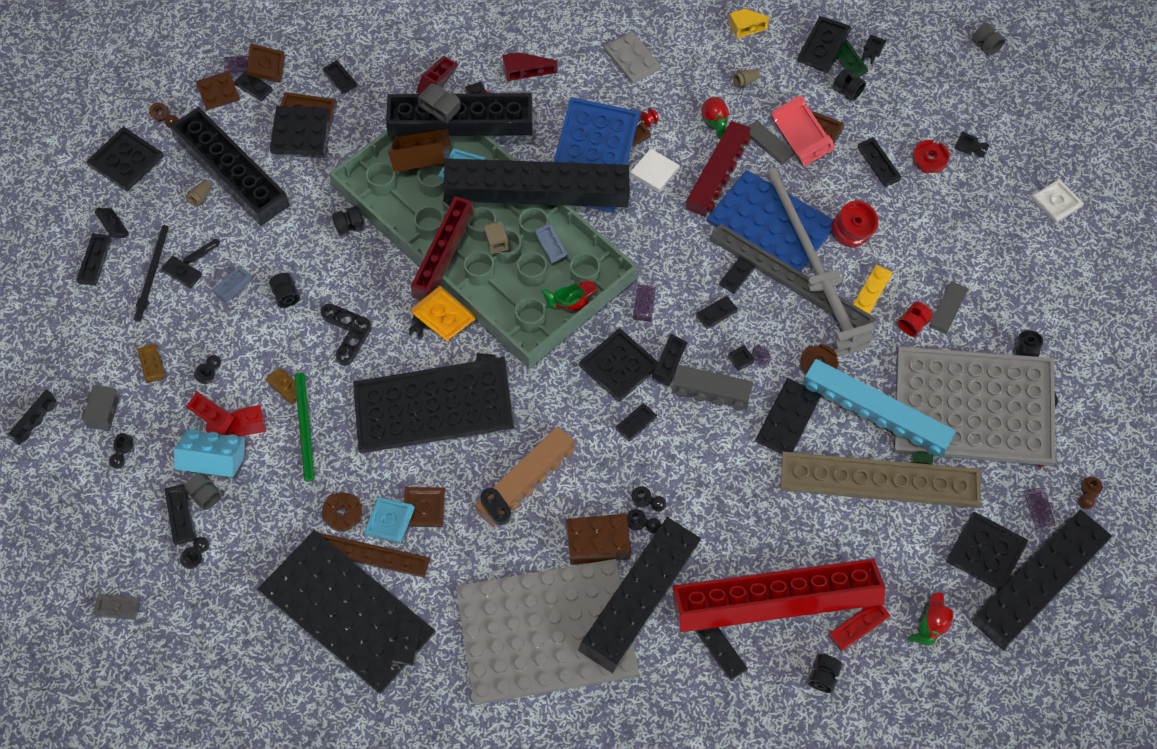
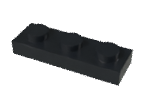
(879, 162)
(94, 259)
(669, 359)
(32, 417)
(179, 514)
(722, 652)

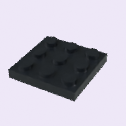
(299, 130)
(125, 159)
(618, 364)
(987, 551)

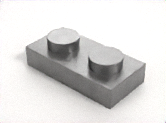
(116, 606)

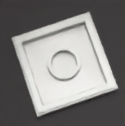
(654, 170)
(1057, 201)

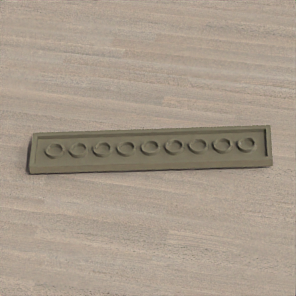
(880, 479)

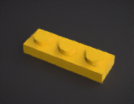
(873, 289)

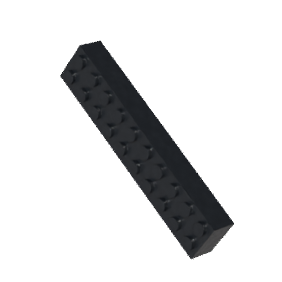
(537, 182)

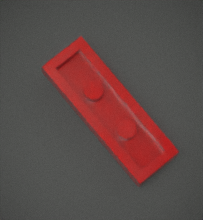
(210, 412)
(858, 626)

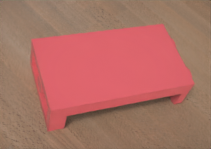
(802, 130)

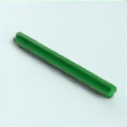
(304, 427)

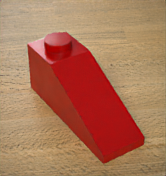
(246, 422)

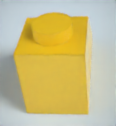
(747, 22)

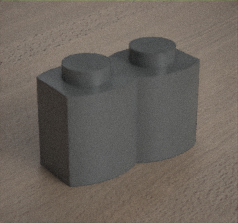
(439, 103)

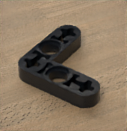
(354, 331)

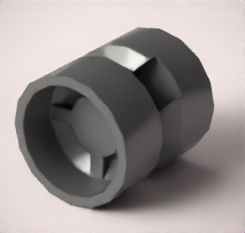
(988, 39)
(202, 491)

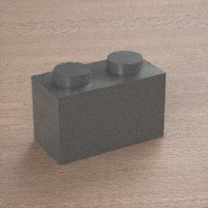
(100, 408)

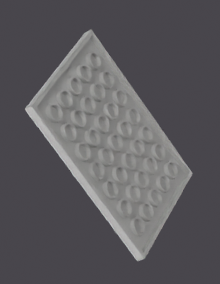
(992, 401)
(528, 631)

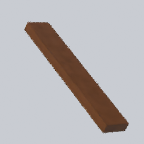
(380, 556)

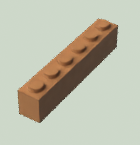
(531, 471)

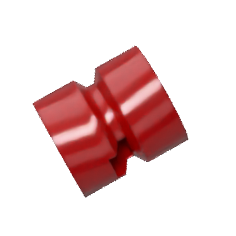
(915, 318)

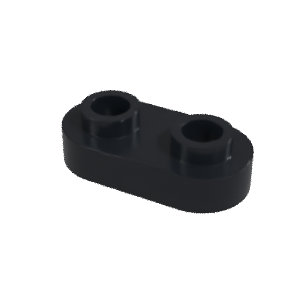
(495, 505)

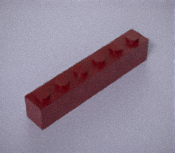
(718, 169)
(442, 248)

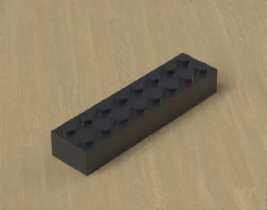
(479, 115)
(230, 166)
(1041, 579)
(639, 595)

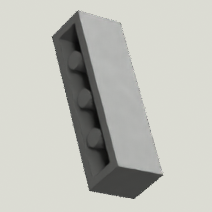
(712, 387)

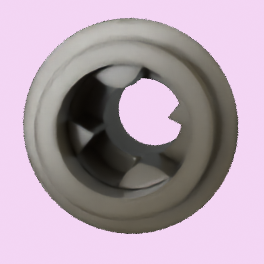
(745, 77)
(198, 193)

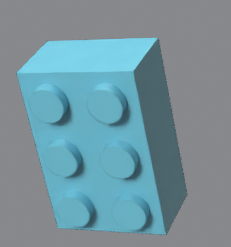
(209, 453)

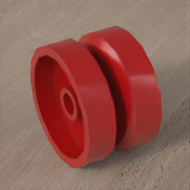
(855, 223)

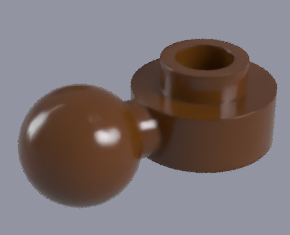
(169, 119)
(1089, 492)

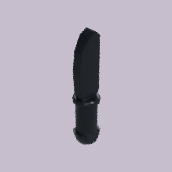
(201, 251)

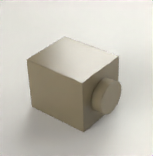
(496, 237)

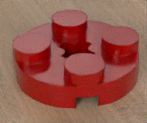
(929, 165)

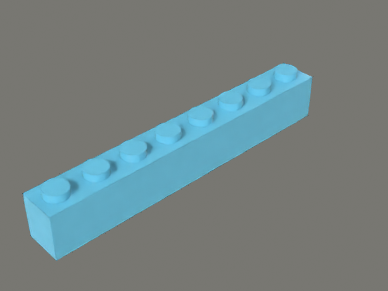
(879, 408)

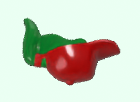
(716, 114)
(570, 298)
(935, 621)

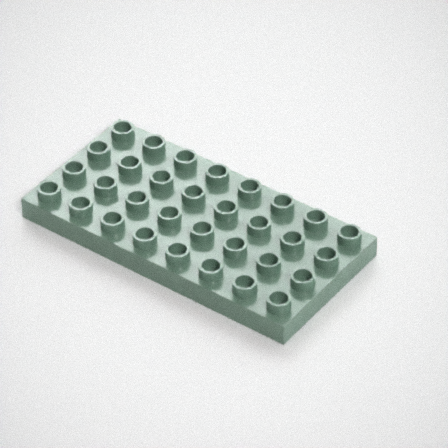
(495, 287)

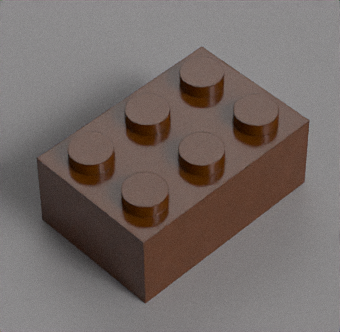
(420, 150)
(598, 539)

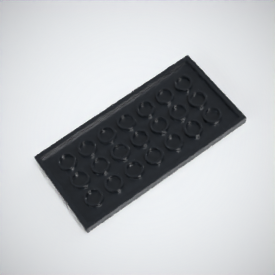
(432, 405)
(342, 609)

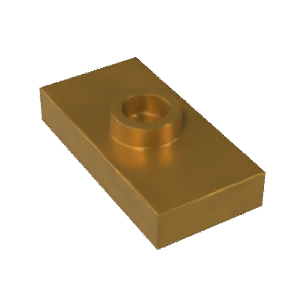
(151, 363)
(283, 384)

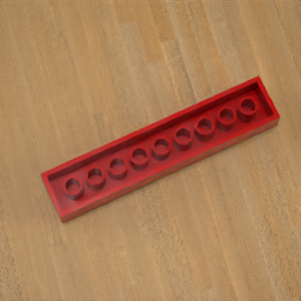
(778, 595)

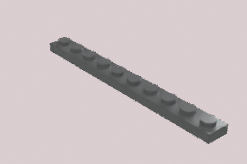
(783, 273)

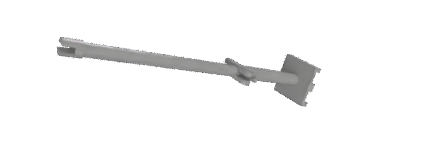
(851, 338)

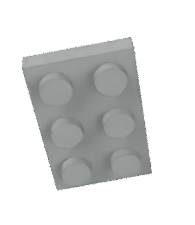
(632, 57)

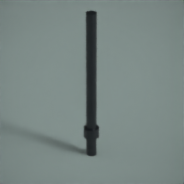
(142, 302)

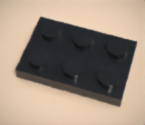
(824, 43)

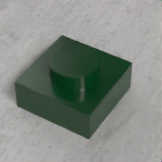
(922, 457)

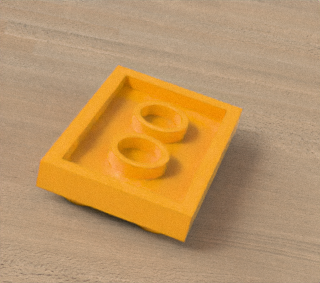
(443, 313)

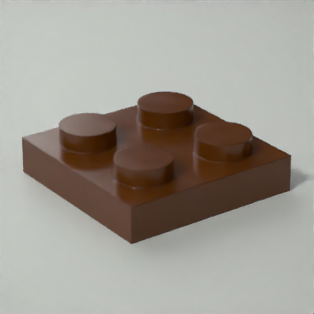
(265, 63)
(217, 90)
(427, 504)

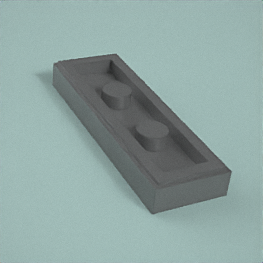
(770, 143)
(948, 307)

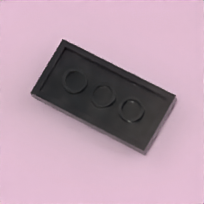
(788, 417)

